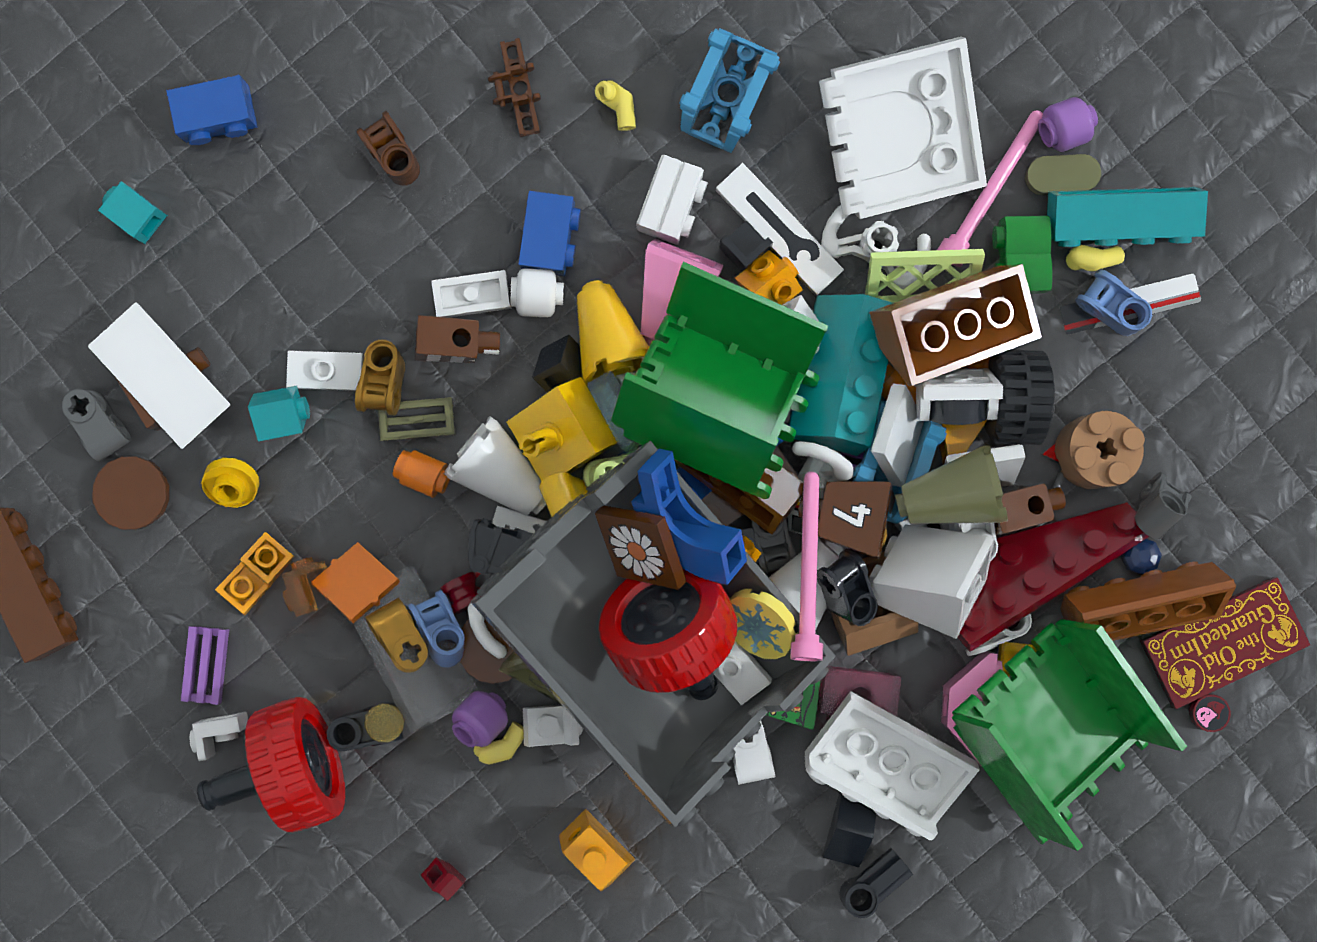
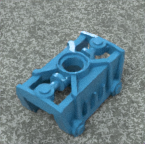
(712, 76)
(870, 471)

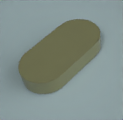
(1062, 173)

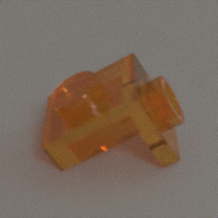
(298, 592)

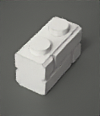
(671, 199)

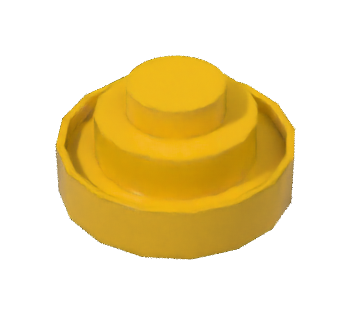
(230, 482)

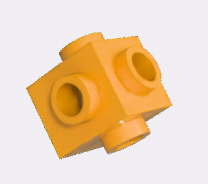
(771, 278)

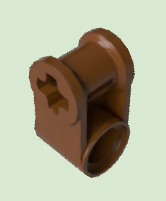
(388, 145)

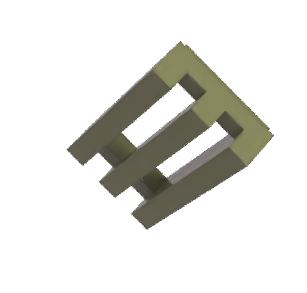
(448, 416)

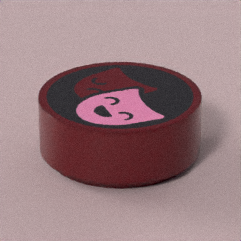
(1210, 713)

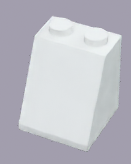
(933, 576)

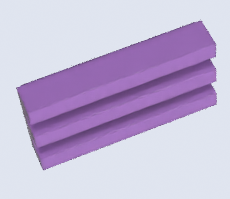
(191, 660)

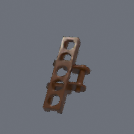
(517, 100)

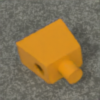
(594, 850)

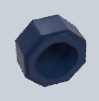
(1142, 557)

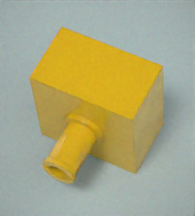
(562, 430)

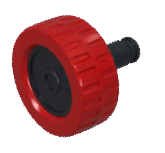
(669, 636)
(287, 767)

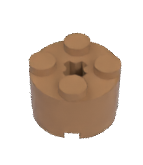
(1118, 444)

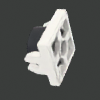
(959, 397)

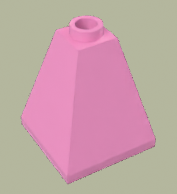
(660, 275)

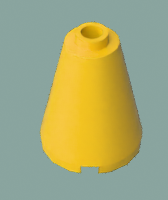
(607, 333)

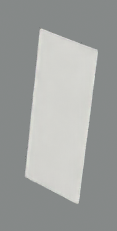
(159, 375)

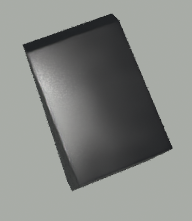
(850, 832)

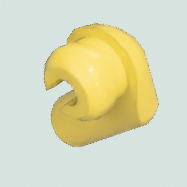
(620, 101)
(1094, 258)
(501, 749)

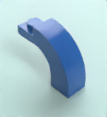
(702, 546)

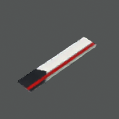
(1160, 296)

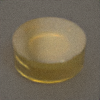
(384, 722)

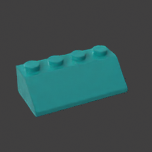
(851, 376)

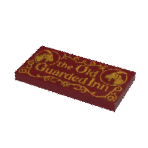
(1212, 653)

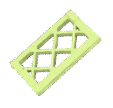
(908, 259)

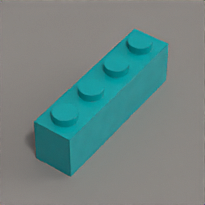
(1127, 214)

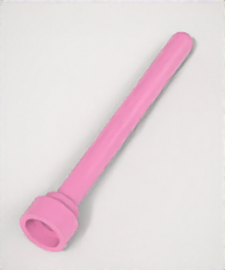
(960, 239)
(806, 642)

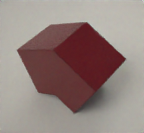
(443, 878)

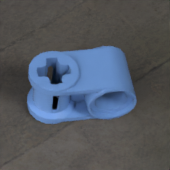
(1112, 302)
(436, 623)

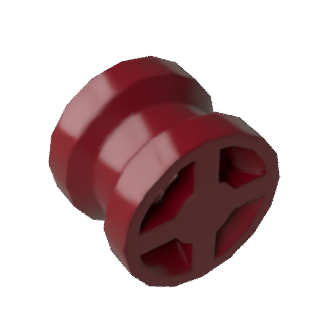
(461, 592)

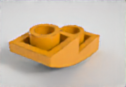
(255, 573)

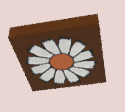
(640, 546)

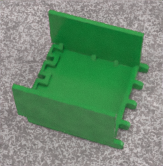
(721, 380)
(1060, 724)

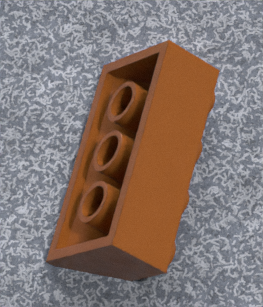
(957, 323)
(1152, 601)

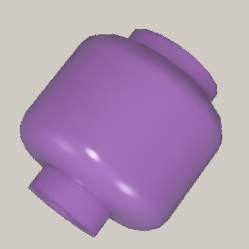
(1067, 124)
(479, 719)

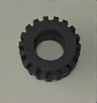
(1027, 397)

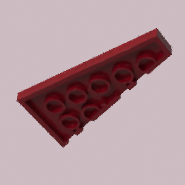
(1044, 563)

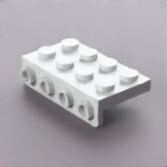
(888, 765)

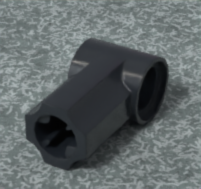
(879, 880)

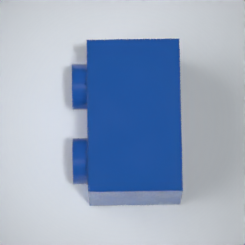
(212, 110)
(548, 232)

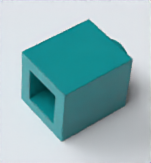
(131, 212)
(278, 413)

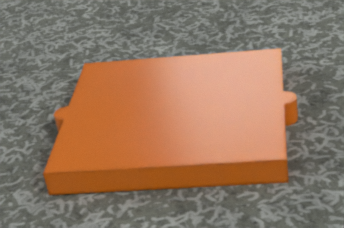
(355, 582)

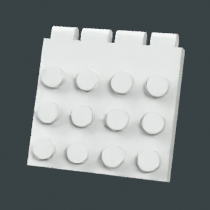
(904, 128)

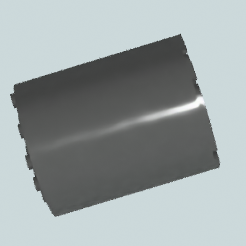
(550, 616)

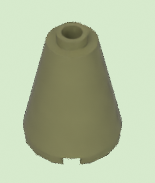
(956, 492)

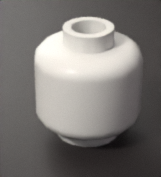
(536, 292)

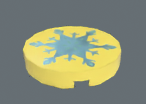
(763, 624)

